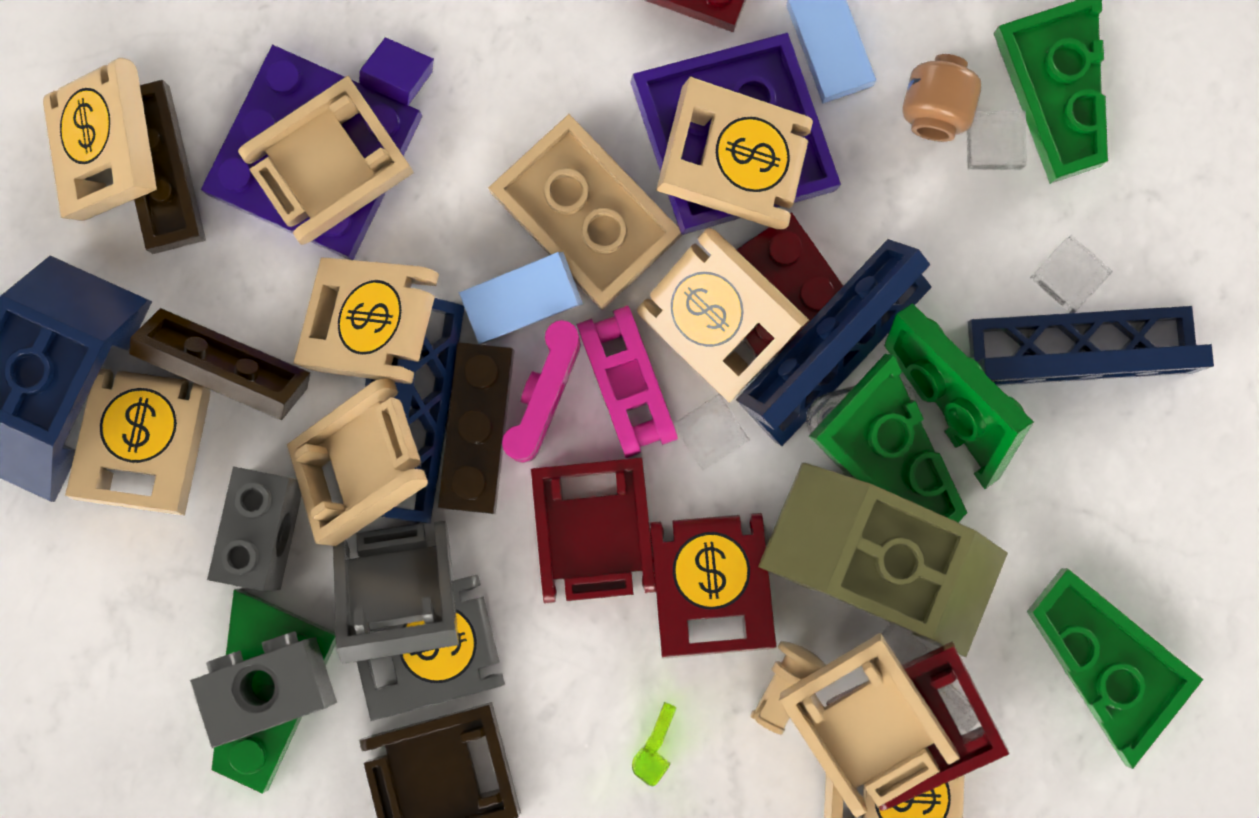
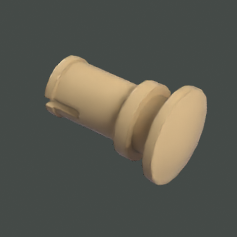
(795, 666)

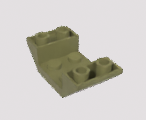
(884, 556)

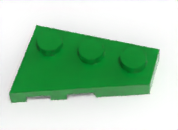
(1057, 80)
(971, 402)
(881, 441)
(1113, 663)
(257, 757)

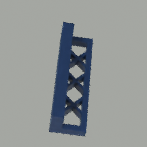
(836, 339)
(1093, 363)
(437, 401)

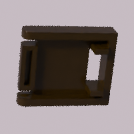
(433, 772)

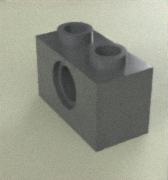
(255, 530)
(232, 708)

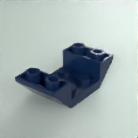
(51, 348)

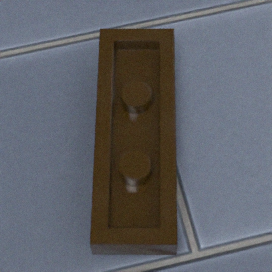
(171, 213)
(219, 363)
(476, 428)

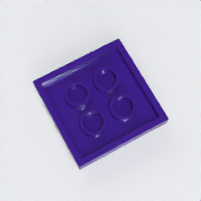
(755, 69)
(278, 90)

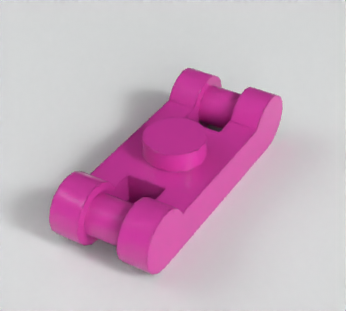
(627, 381)
(543, 393)

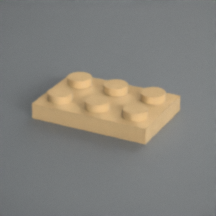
(588, 208)

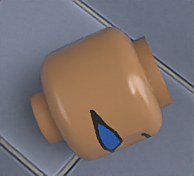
(941, 98)

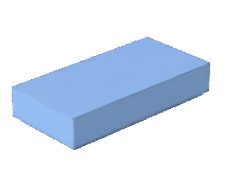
(831, 47)
(521, 297)

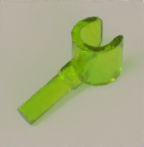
(648, 763)

